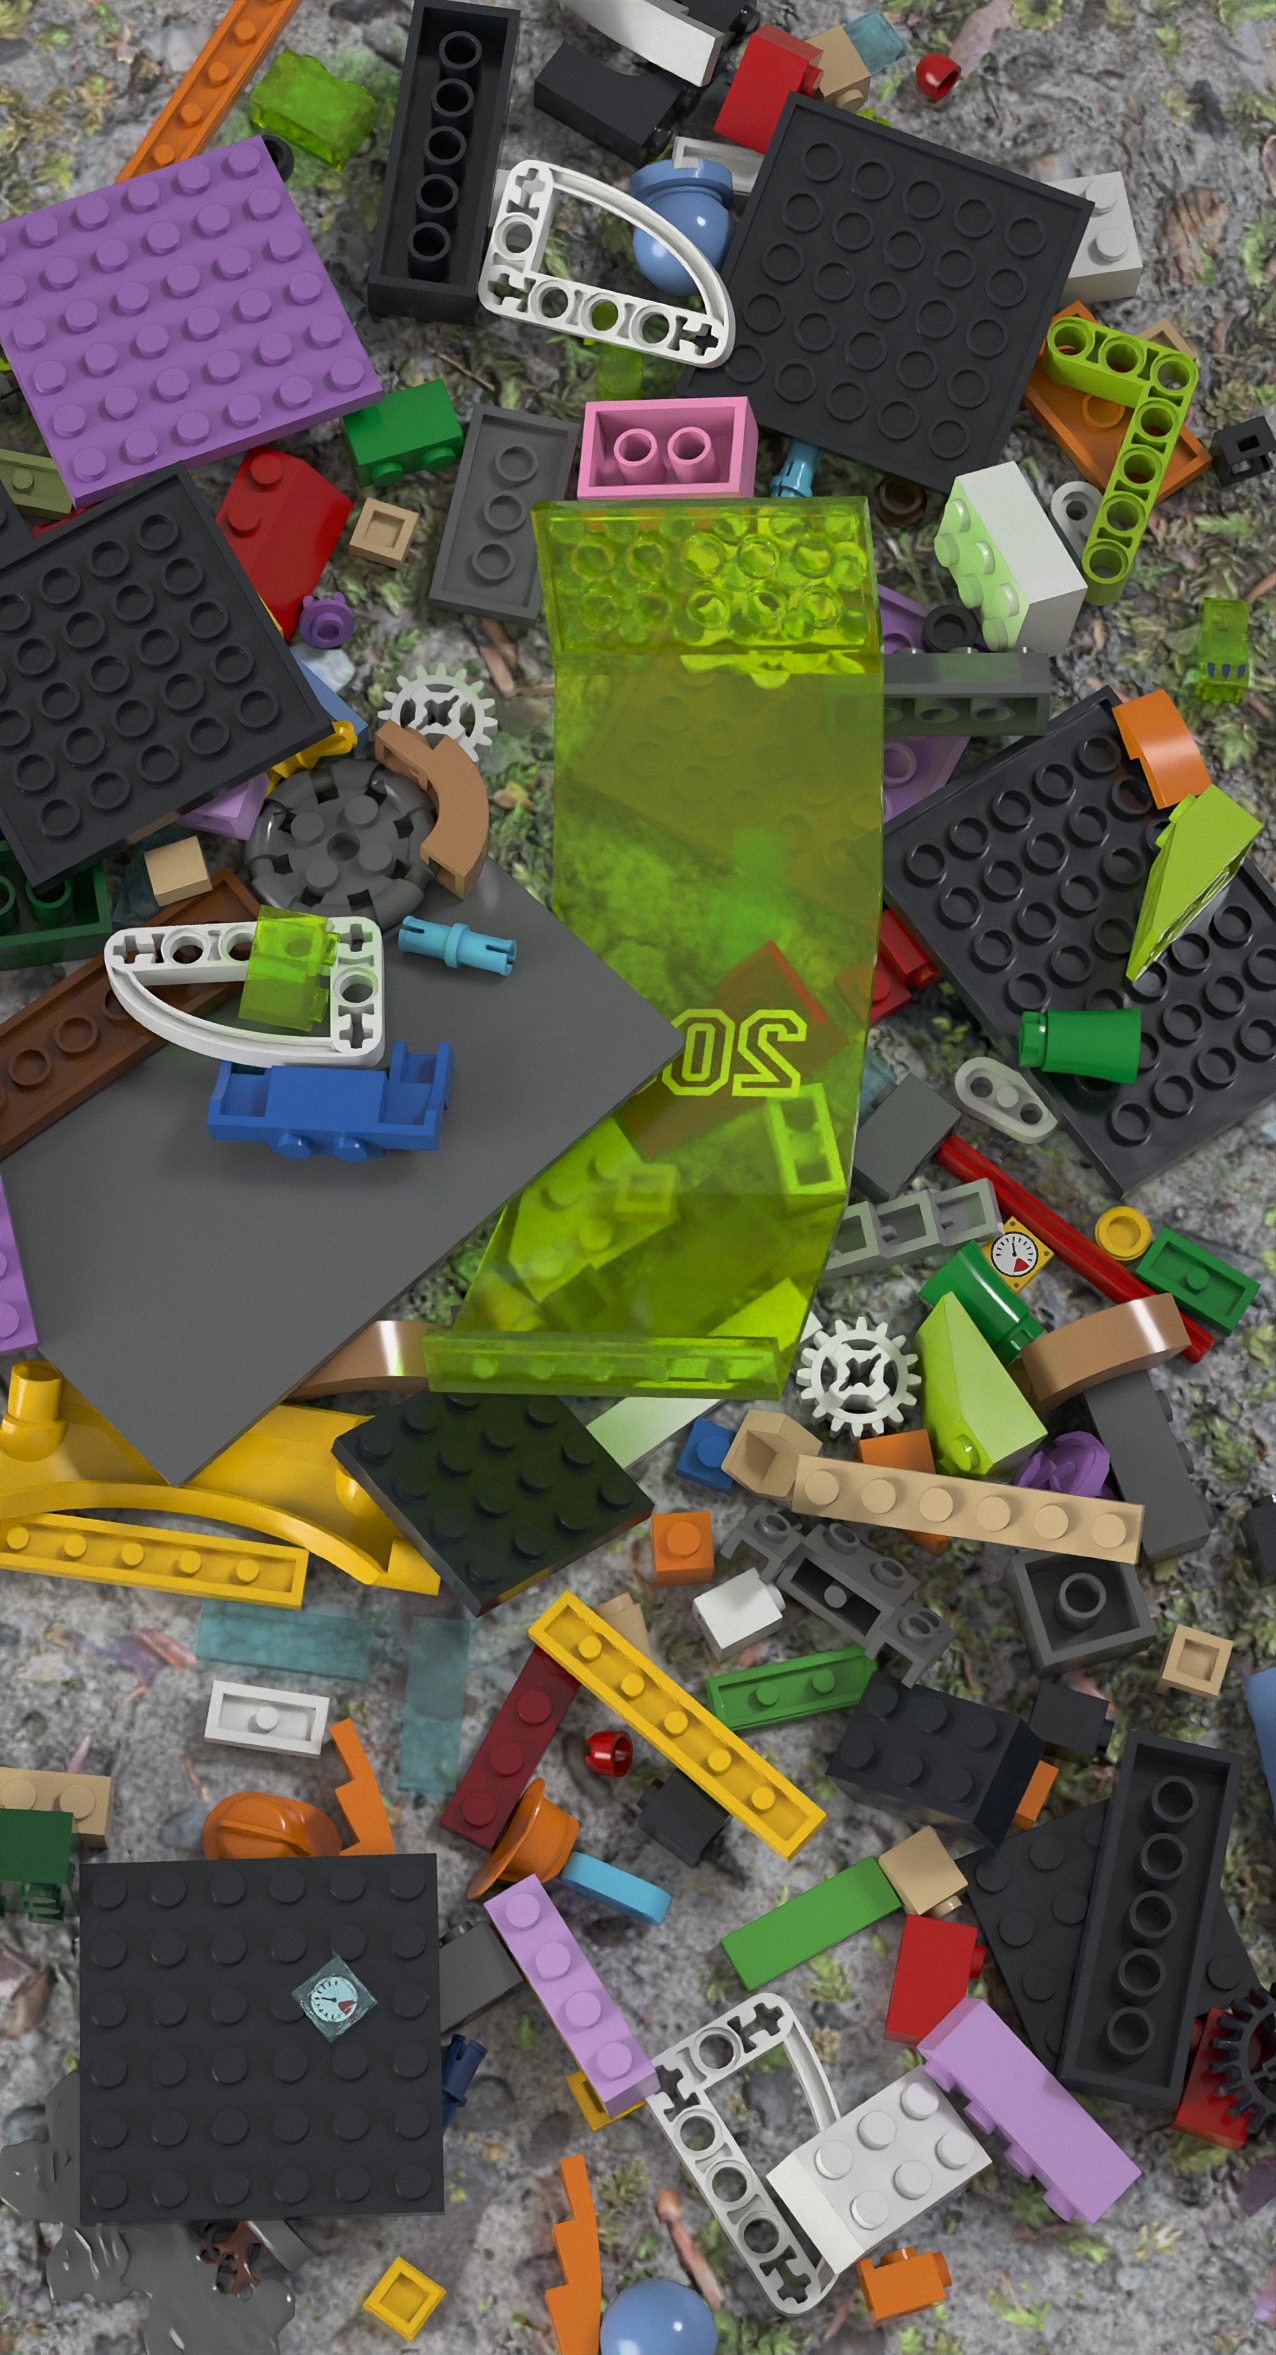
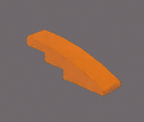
(360, 1798)
(577, 2305)

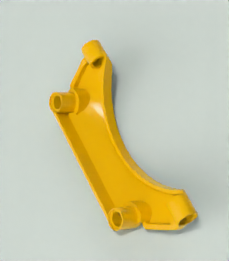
(271, 1479)

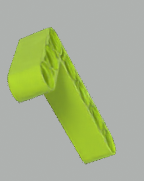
(1140, 451)

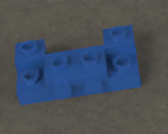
(335, 1109)

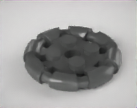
(343, 820)

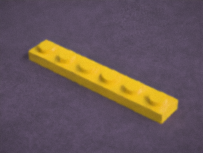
(155, 1559)
(678, 1726)

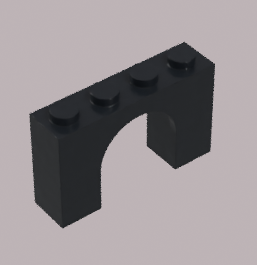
(631, 112)

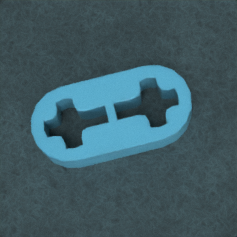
(615, 1888)

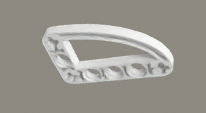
(583, 299)
(217, 966)
(725, 2153)

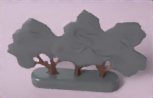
(160, 2259)

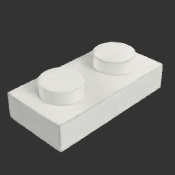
(267, 1719)

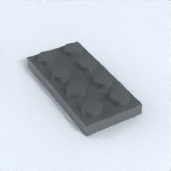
(488, 540)

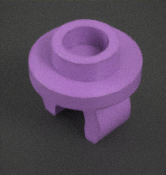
(326, 621)

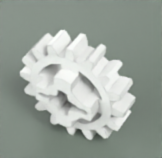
(442, 700)
(841, 1362)

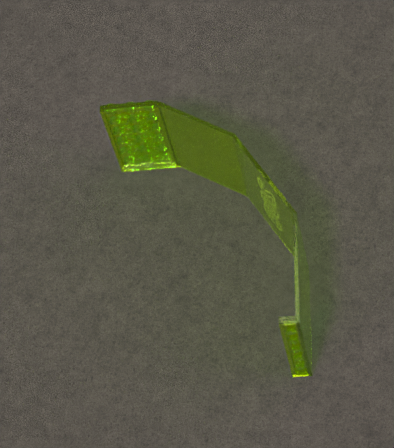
(733, 875)

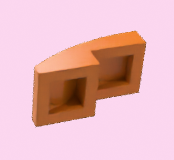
(1165, 747)

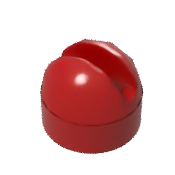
(937, 75)
(610, 1753)

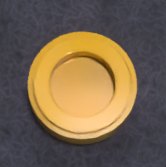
(1123, 1234)

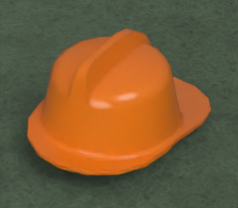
(268, 1827)
(533, 1842)

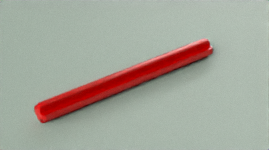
(1060, 1236)

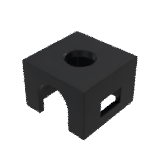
(1242, 442)

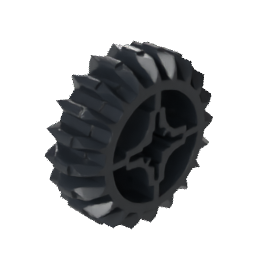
(1239, 2078)

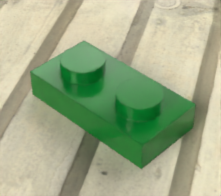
(1197, 1281)

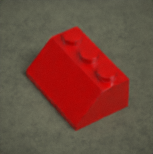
(282, 528)

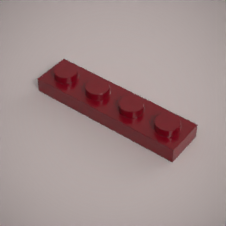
(511, 1751)

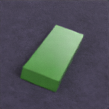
(790, 1689)
(810, 1924)

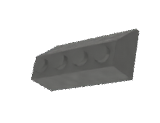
(966, 693)

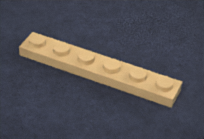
(968, 1508)

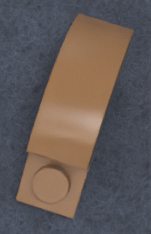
(458, 795)
(1098, 1349)
(379, 1358)

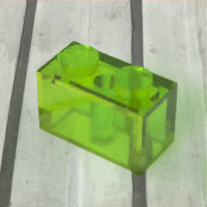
(314, 109)
(288, 969)

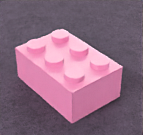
(668, 449)

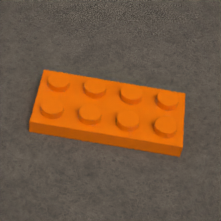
(1094, 428)

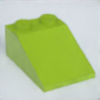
(1195, 863)
(968, 1401)

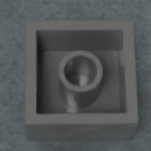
(1077, 1610)

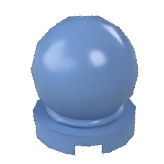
(697, 206)
(658, 2320)

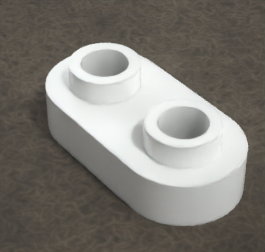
(1074, 533)
(1007, 1100)

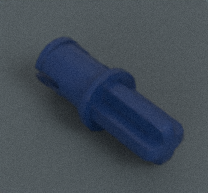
(457, 2073)

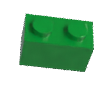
(403, 435)

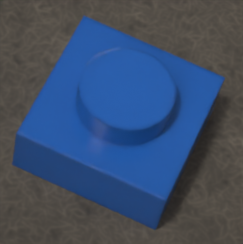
(705, 1454)

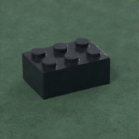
(936, 1759)

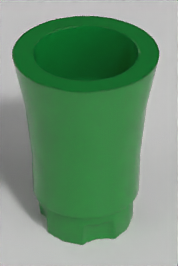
(1083, 1043)
(987, 1300)

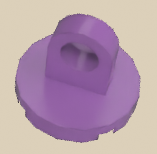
(1072, 1468)

